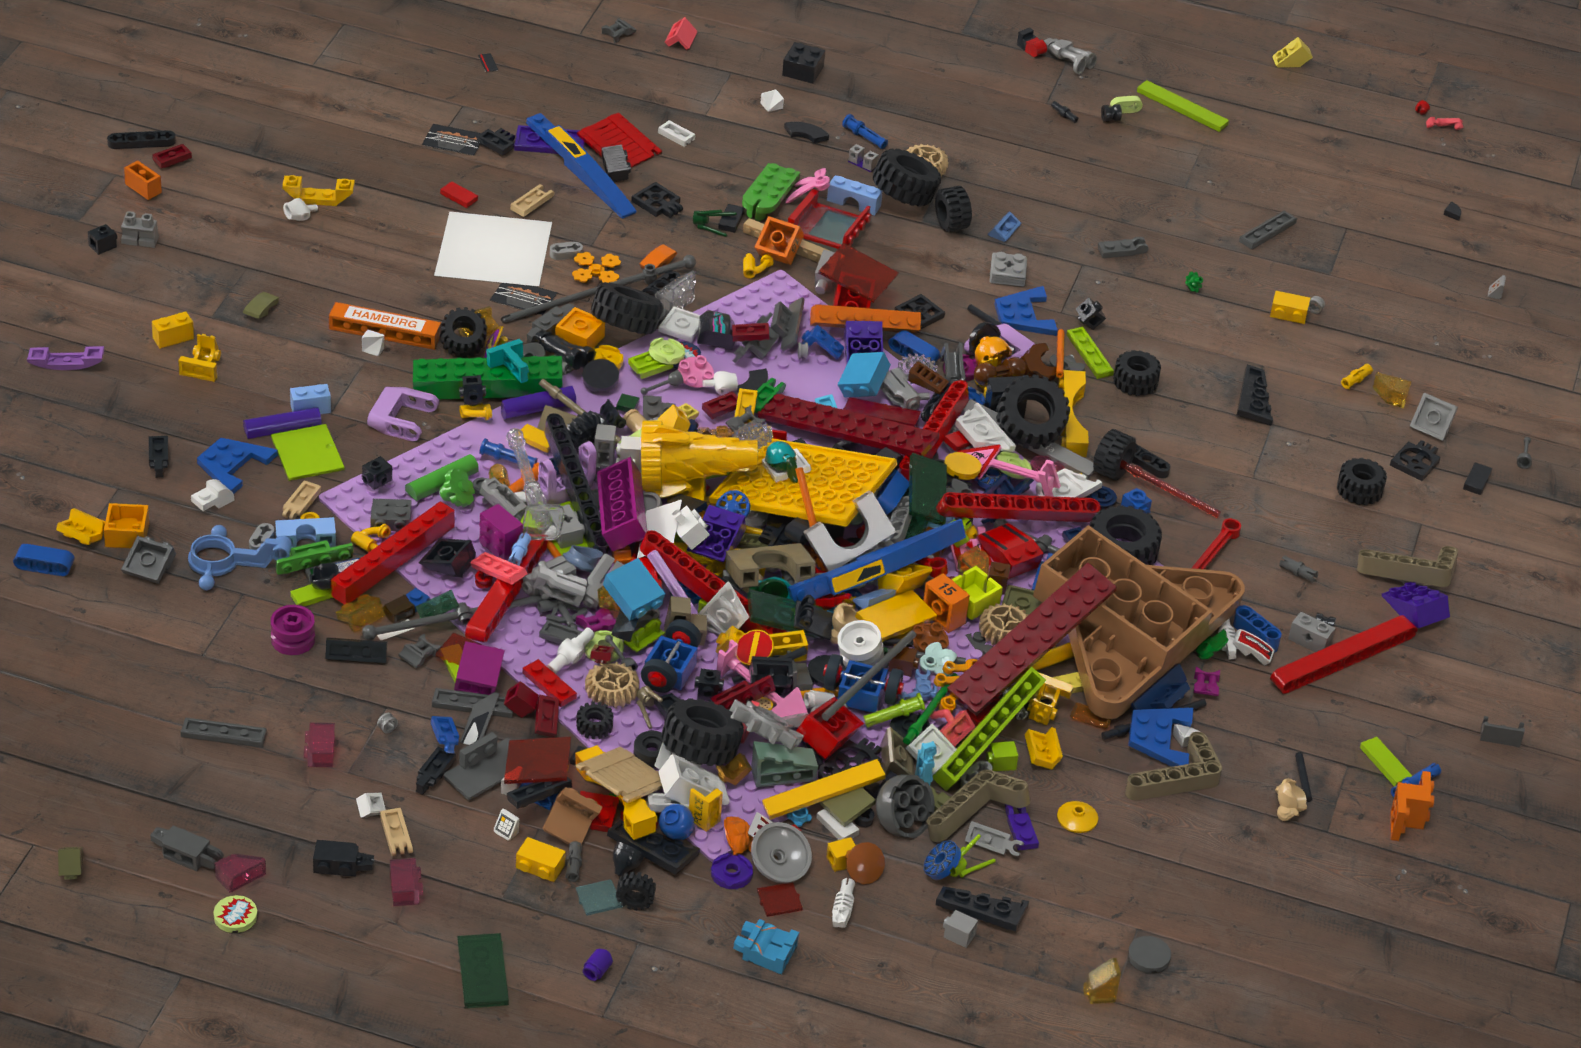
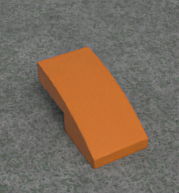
(659, 256)

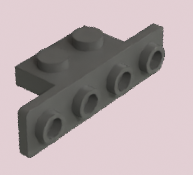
(787, 322)
(759, 348)

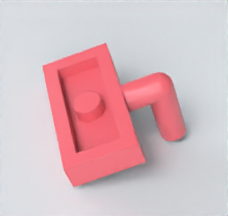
(956, 727)

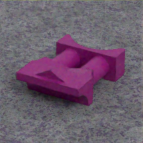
(602, 617)
(1206, 688)

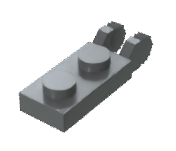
(1122, 247)

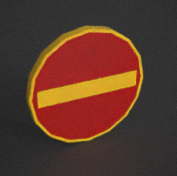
(754, 644)

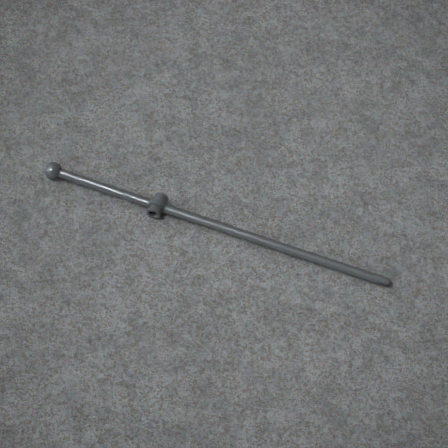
(463, 614)

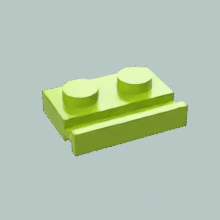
(646, 365)

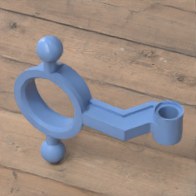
(268, 550)

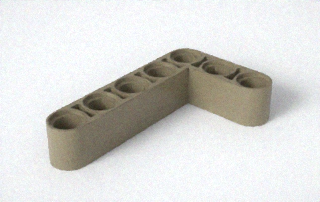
(1410, 568)
(1200, 774)
(971, 797)

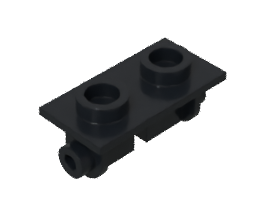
(611, 415)

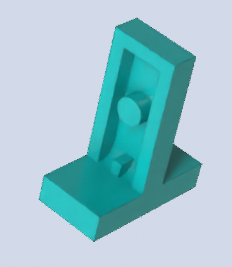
(509, 355)

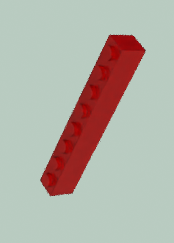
(392, 553)

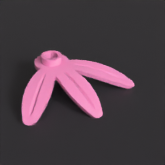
(820, 182)

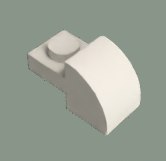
(213, 494)

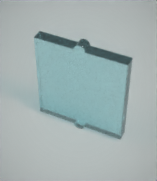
(598, 897)

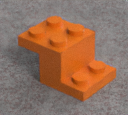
(1411, 805)

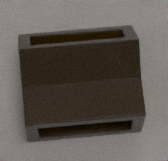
(399, 609)

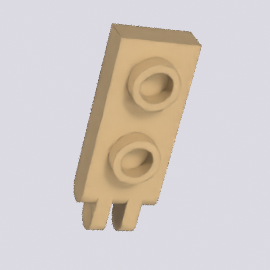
(301, 500)

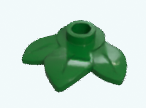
(1211, 645)

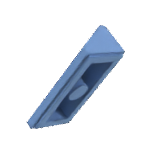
(1005, 227)
(874, 597)

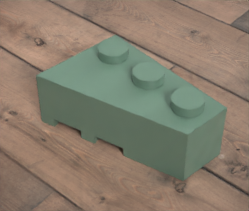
(780, 765)

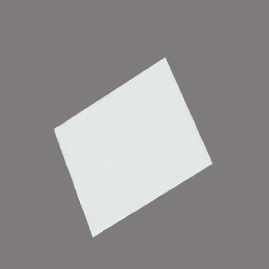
(493, 249)

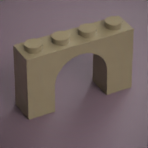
(745, 563)

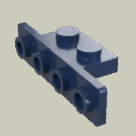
(1004, 486)
(1164, 691)

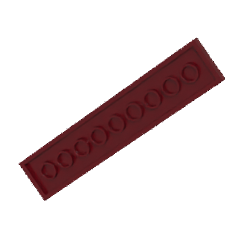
(848, 425)
(1031, 639)

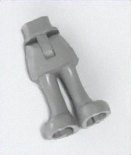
(1065, 49)

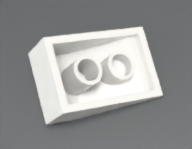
(680, 776)

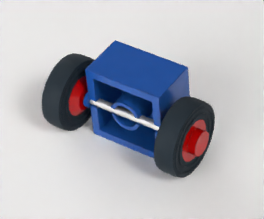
(672, 657)
(870, 695)

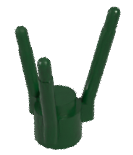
(702, 217)

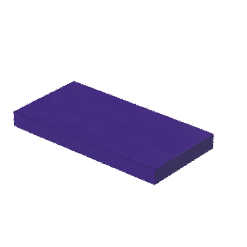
(530, 141)

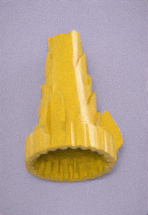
(677, 456)

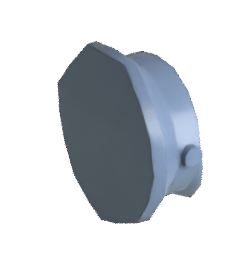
(583, 557)

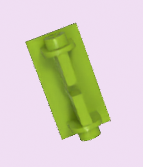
(645, 635)

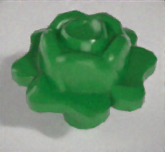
(1193, 281)

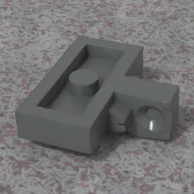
(654, 407)

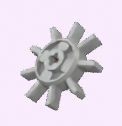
(766, 724)

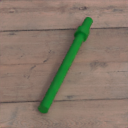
(916, 728)

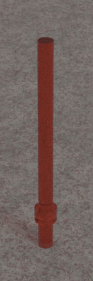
(1137, 471)

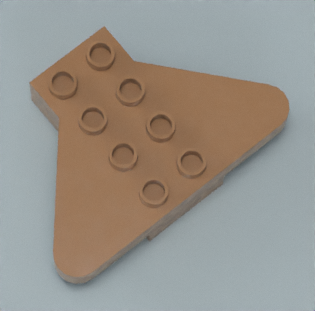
(1143, 625)

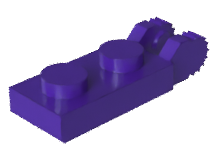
(1021, 828)

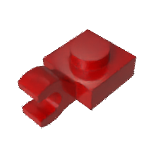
(829, 601)

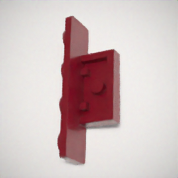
(744, 692)

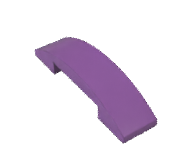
(65, 361)

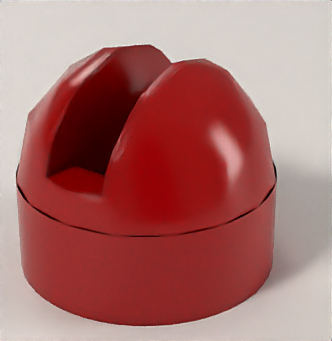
(1422, 107)

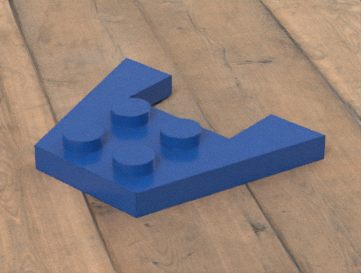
(1019, 314)
(228, 456)
(1152, 733)

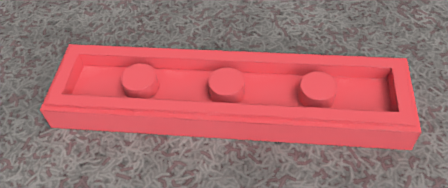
(498, 568)

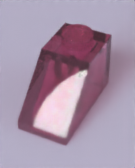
(239, 870)

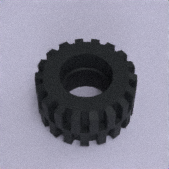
(953, 208)
(463, 319)
(1137, 373)
(1111, 451)
(1361, 481)

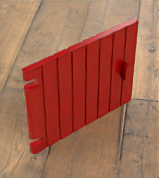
(618, 131)

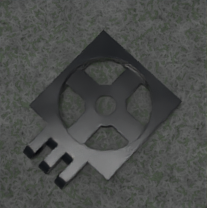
(656, 190)
(922, 303)
(1422, 452)
(863, 752)

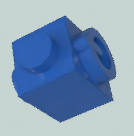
(1137, 499)

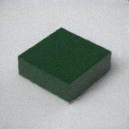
(627, 402)

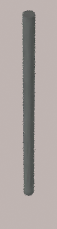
(868, 676)

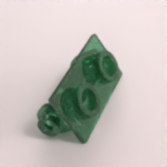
(438, 605)

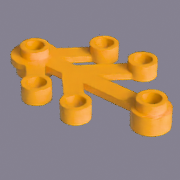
(949, 701)

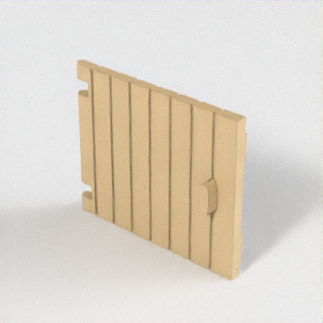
(622, 774)

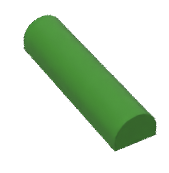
(434, 481)

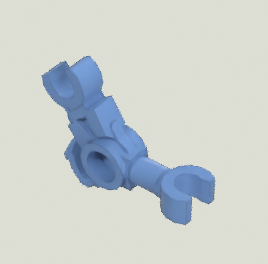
(923, 686)

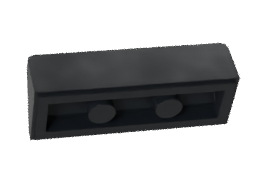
(623, 627)

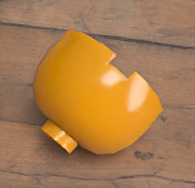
(992, 347)

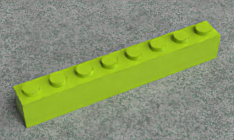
(988, 729)

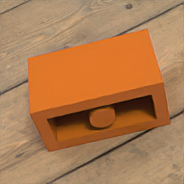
(142, 180)

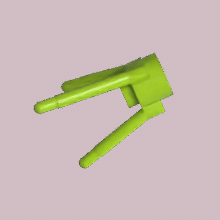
(961, 867)

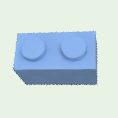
(311, 397)

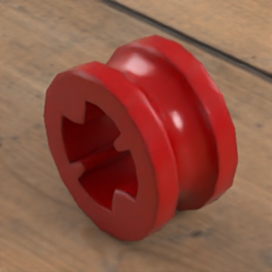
(483, 584)

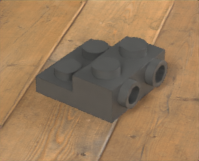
(393, 512)
(149, 559)

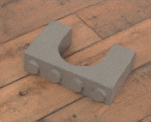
(877, 529)

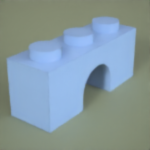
(842, 188)
(316, 529)

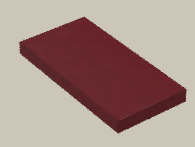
(884, 411)

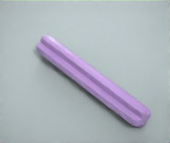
(668, 577)

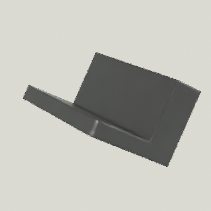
(801, 676)

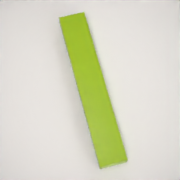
(1182, 106)

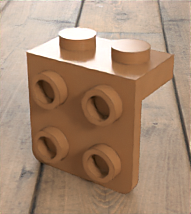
(571, 816)

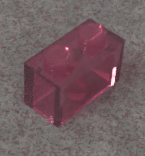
(320, 744)
(404, 882)

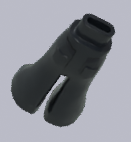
(572, 354)

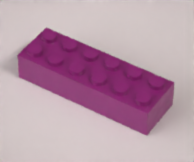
(621, 504)

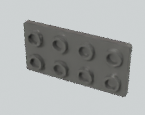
(480, 766)

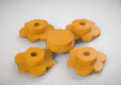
(596, 269)

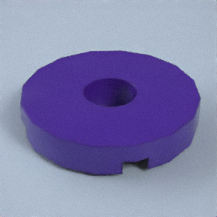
(731, 880)

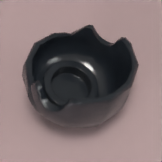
(322, 575)

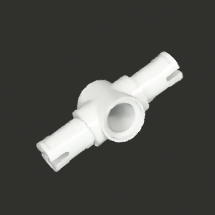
(571, 650)

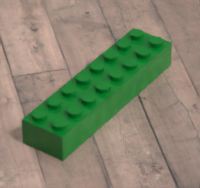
(444, 376)

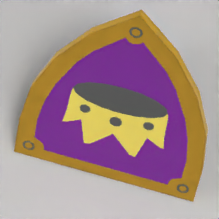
(493, 339)

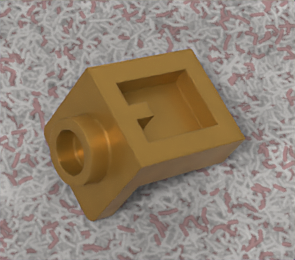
(734, 770)

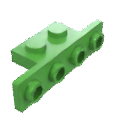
(313, 555)

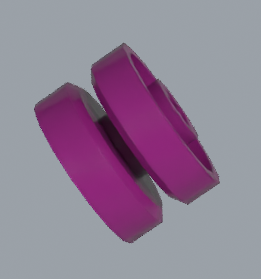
(292, 630)

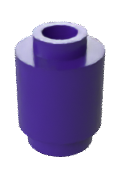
(597, 964)

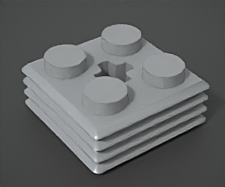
(1008, 269)

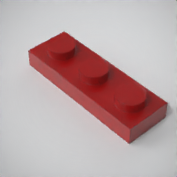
(549, 682)

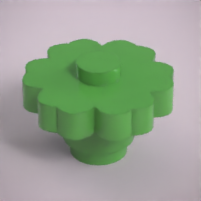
(457, 488)

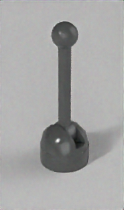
(675, 379)
(1524, 460)
(628, 661)

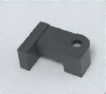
(953, 363)

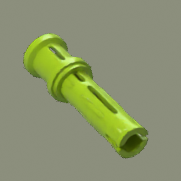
(903, 708)

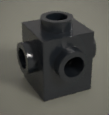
(1090, 313)
(472, 390)
(377, 473)
(708, 684)

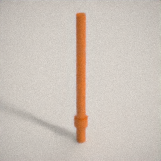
(807, 503)

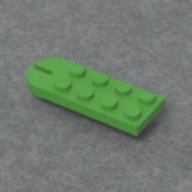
(769, 190)

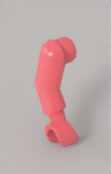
(1457, 122)

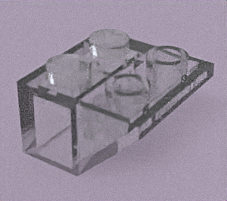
(678, 292)

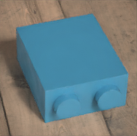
(864, 374)
(634, 589)

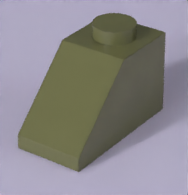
(70, 862)

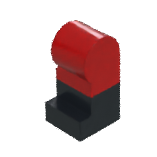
(1031, 43)

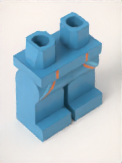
(766, 945)

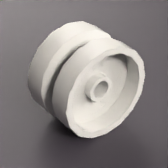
(860, 643)

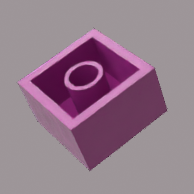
(499, 531)

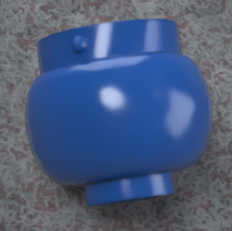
(676, 822)

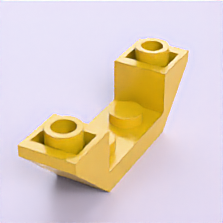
(311, 196)

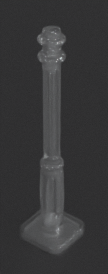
(541, 519)

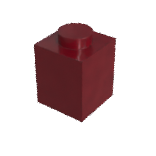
(521, 699)

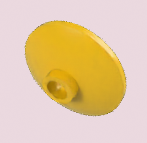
(1077, 817)

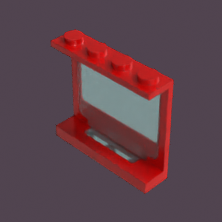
(828, 224)

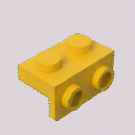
(82, 527)
(1044, 748)

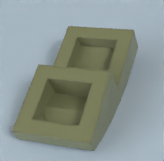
(260, 305)

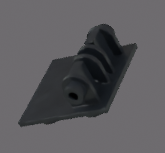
(812, 618)

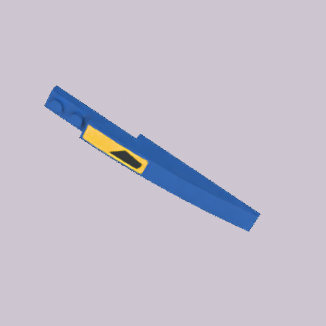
(582, 164)
(879, 562)

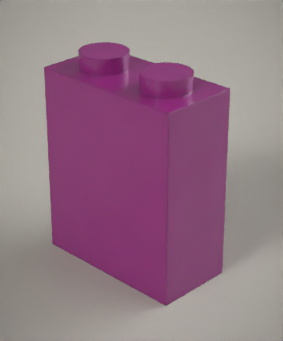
(479, 669)

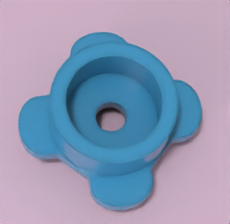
(799, 816)

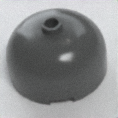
(903, 802)

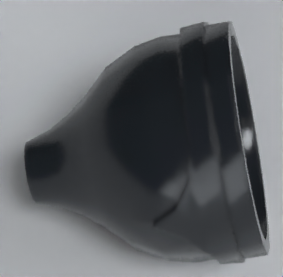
(626, 858)

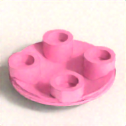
(695, 370)

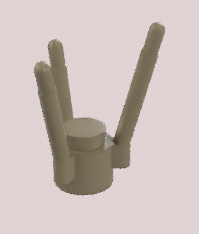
(646, 698)

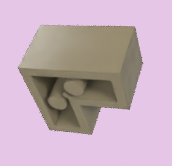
(681, 609)

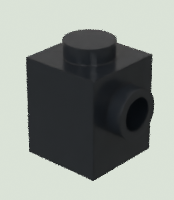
(102, 239)

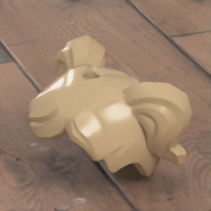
(842, 615)
(1291, 800)

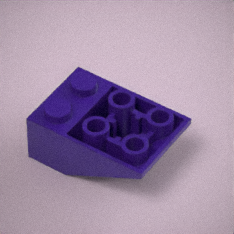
(862, 337)
(725, 533)
(1418, 603)

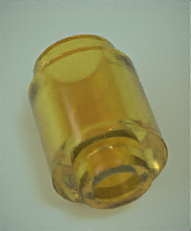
(500, 473)

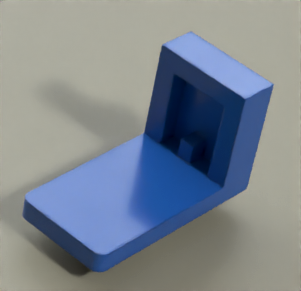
(825, 340)

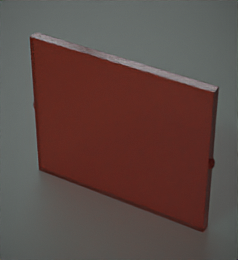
(858, 272)
(537, 760)

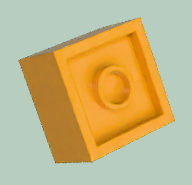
(581, 328)
(124, 524)

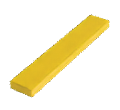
(823, 789)

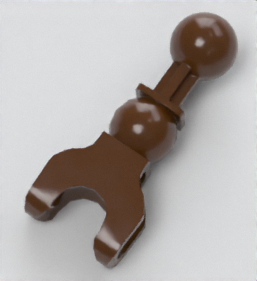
(1028, 364)

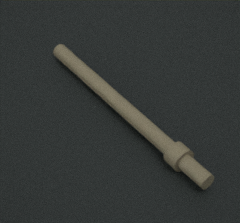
(557, 393)

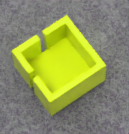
(974, 583)

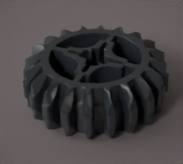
(584, 428)

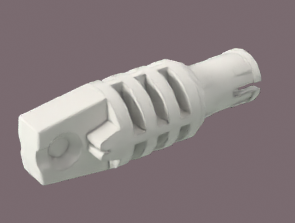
(1230, 648)
(843, 904)

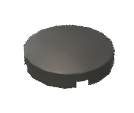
(1149, 954)

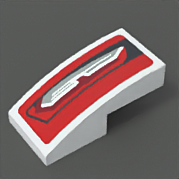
(1249, 643)

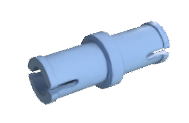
(520, 549)

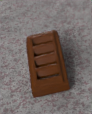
(921, 376)

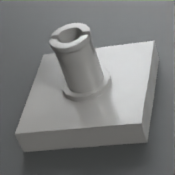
(1434, 416)

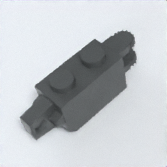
(548, 321)
(186, 848)

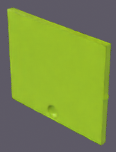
(307, 452)

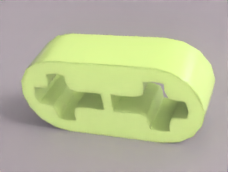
(1126, 103)

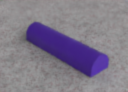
(533, 403)
(282, 422)

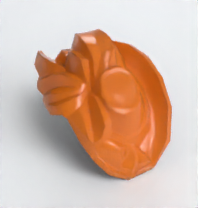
(737, 834)

